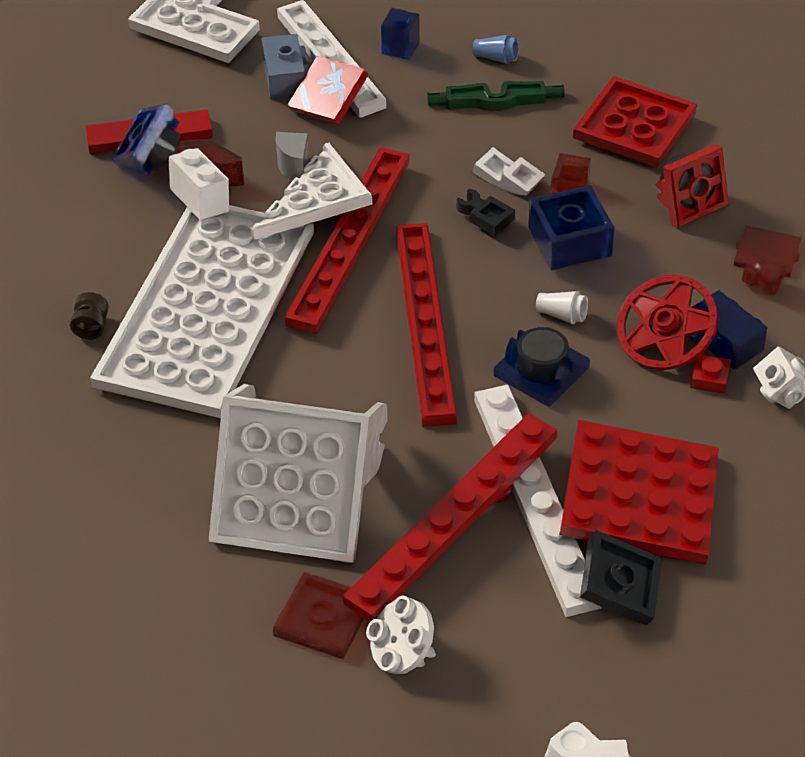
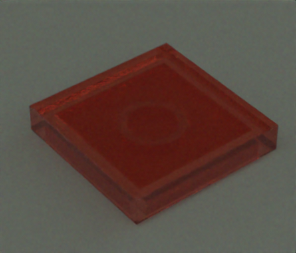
(318, 617)

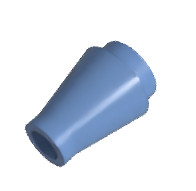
(498, 48)

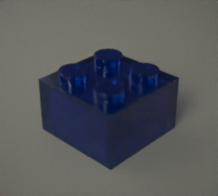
(571, 227)

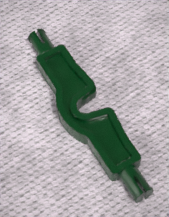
(511, 94)

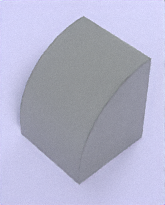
(292, 153)

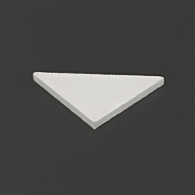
(321, 192)

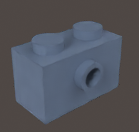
(284, 64)

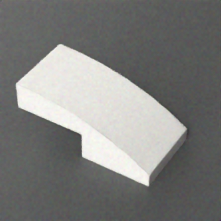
(514, 177)

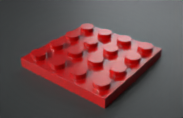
(641, 491)

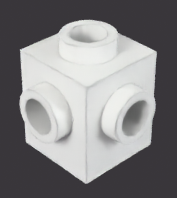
(782, 377)

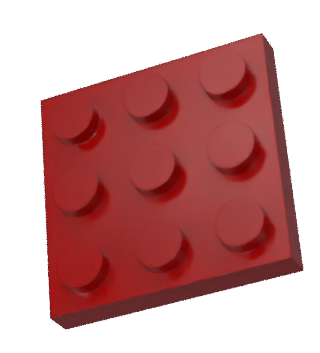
(635, 121)

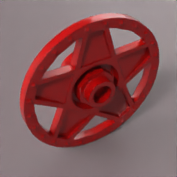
(667, 322)

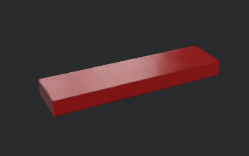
(108, 136)

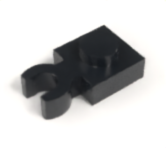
(487, 214)

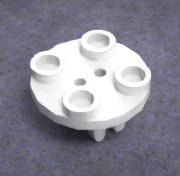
(413, 629)

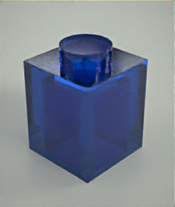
(400, 33)

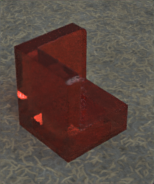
(570, 173)

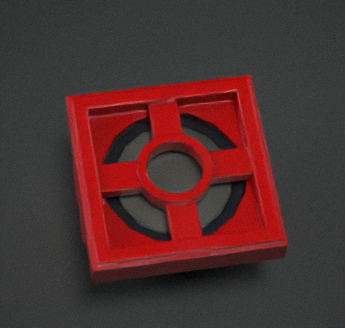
(693, 183)

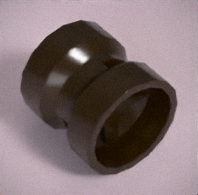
(89, 315)

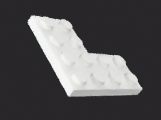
(195, 26)

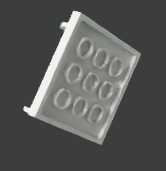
(293, 475)

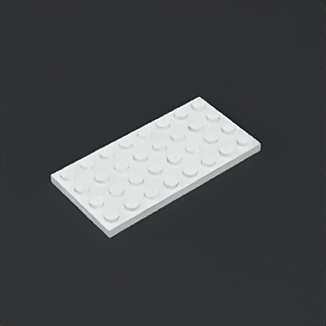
(201, 311)

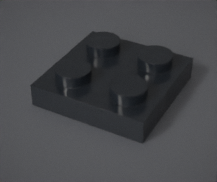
(621, 577)

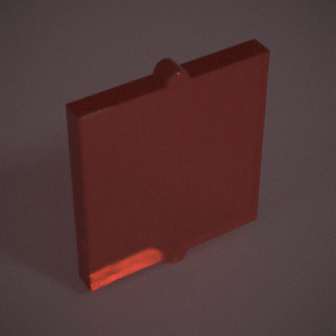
(769, 243)

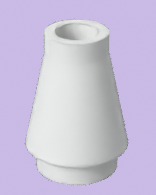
(566, 306)

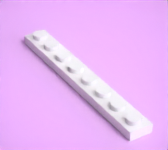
(538, 506)

